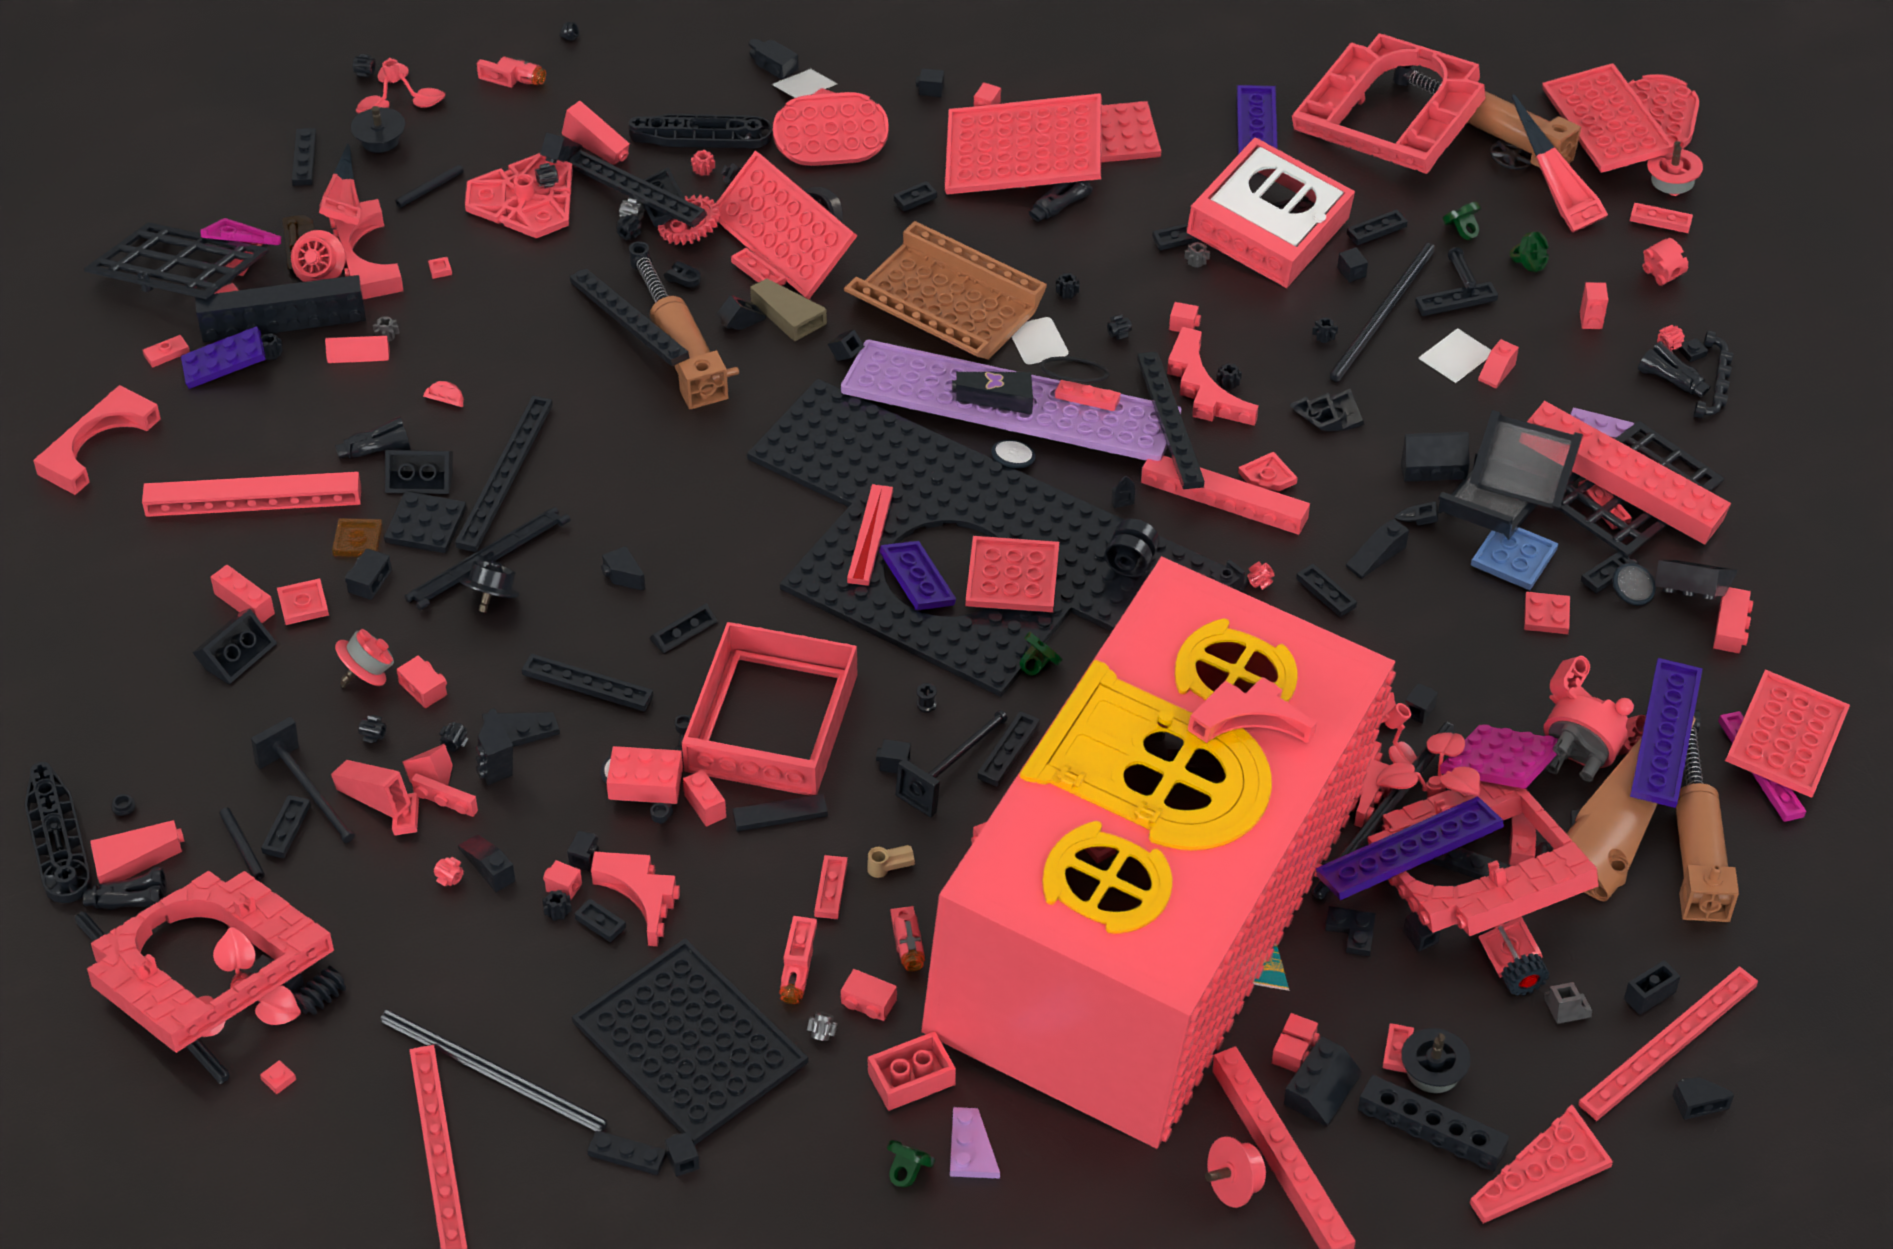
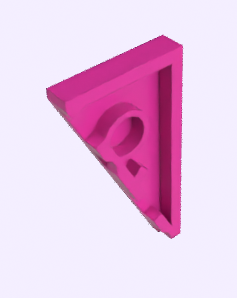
(235, 231)

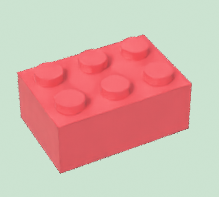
(644, 775)
(911, 1070)

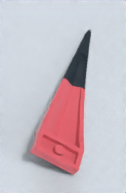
(341, 196)
(1572, 196)

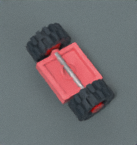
(1515, 956)

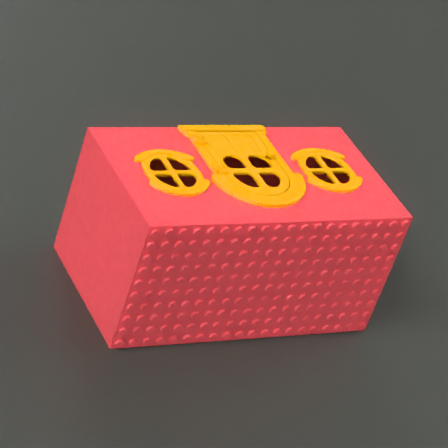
(1135, 1001)

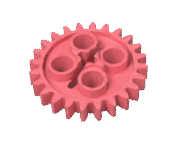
(680, 232)

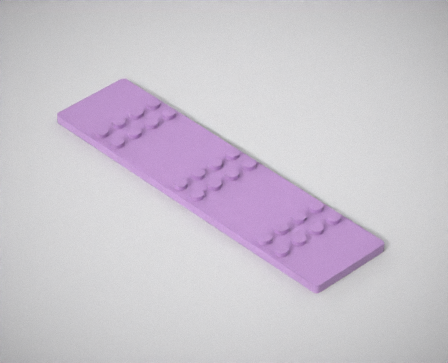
(925, 384)

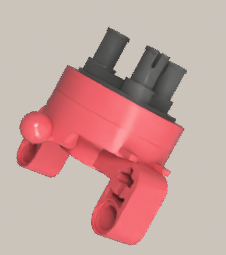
(1586, 726)

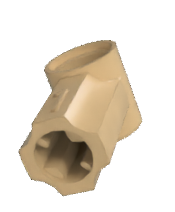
(883, 860)

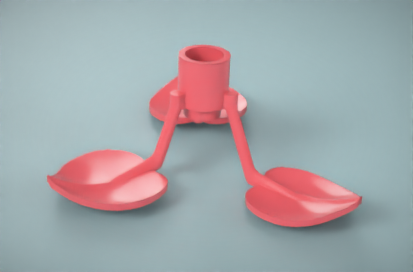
(393, 72)
(1394, 718)
(1460, 779)
(238, 953)

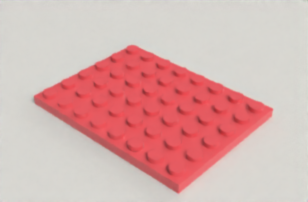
(1024, 144)

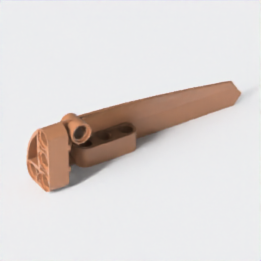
(1613, 827)

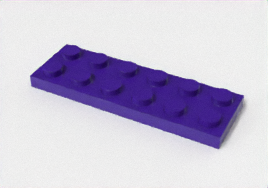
(1256, 115)

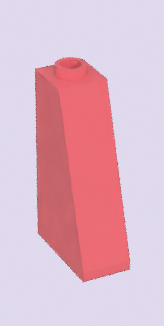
(594, 134)
(373, 786)
(135, 851)

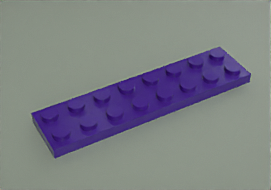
(1666, 733)
(1409, 848)

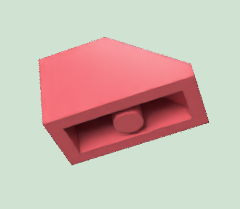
(1499, 363)

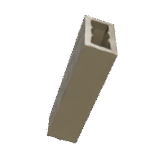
(787, 309)

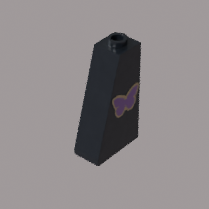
(996, 390)

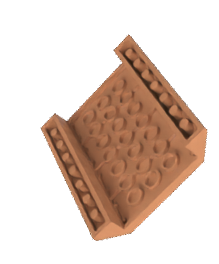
(951, 291)

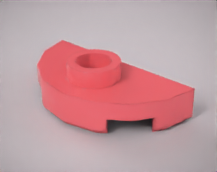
(445, 392)

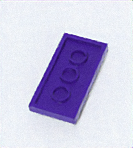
(223, 357)
(917, 575)

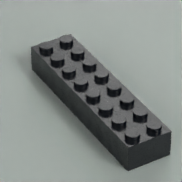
(281, 308)

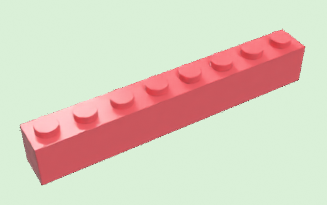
(1231, 496)

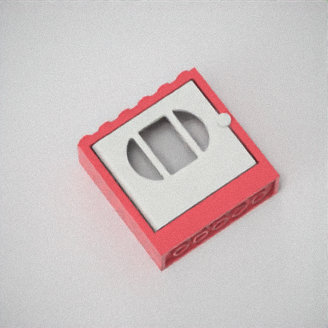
(1257, 231)

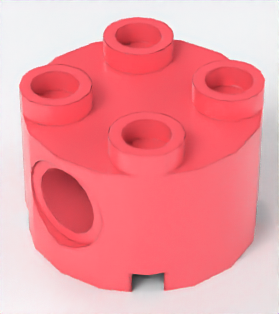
(1665, 261)

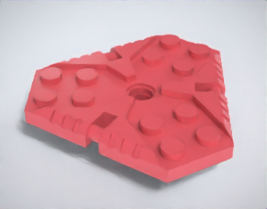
(518, 200)

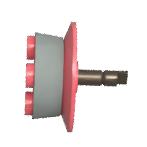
(1675, 171)
(365, 658)

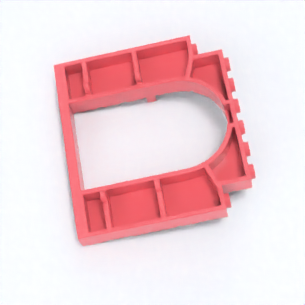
(1359, 68)
(1506, 891)
(164, 1004)

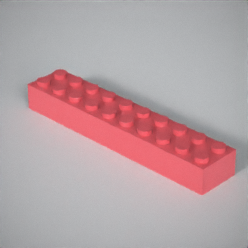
(1638, 478)

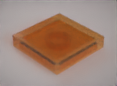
(355, 536)

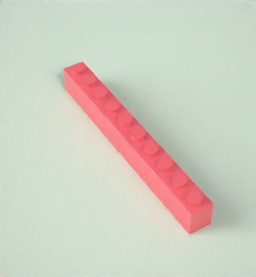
(251, 494)
(1281, 1151)

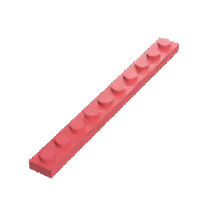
(1667, 1043)
(438, 1148)

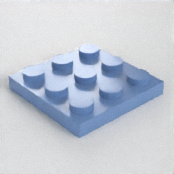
(1516, 559)

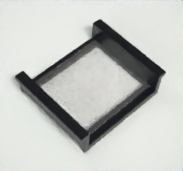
(1525, 461)
(1485, 507)

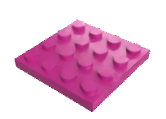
(1504, 755)

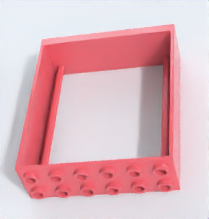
(758, 766)

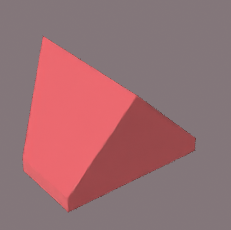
(431, 764)

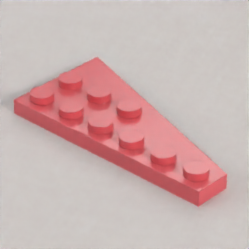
(1549, 1163)

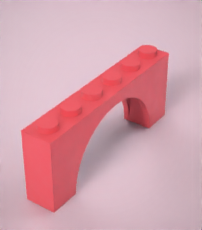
(374, 278)
(117, 409)

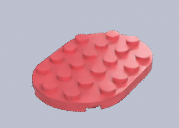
(1670, 105)
(830, 129)

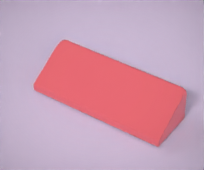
(357, 349)

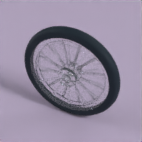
(1634, 584)

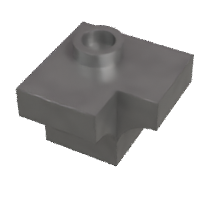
(1567, 1003)

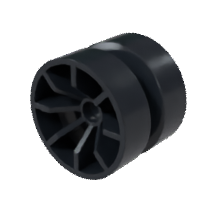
(1132, 547)

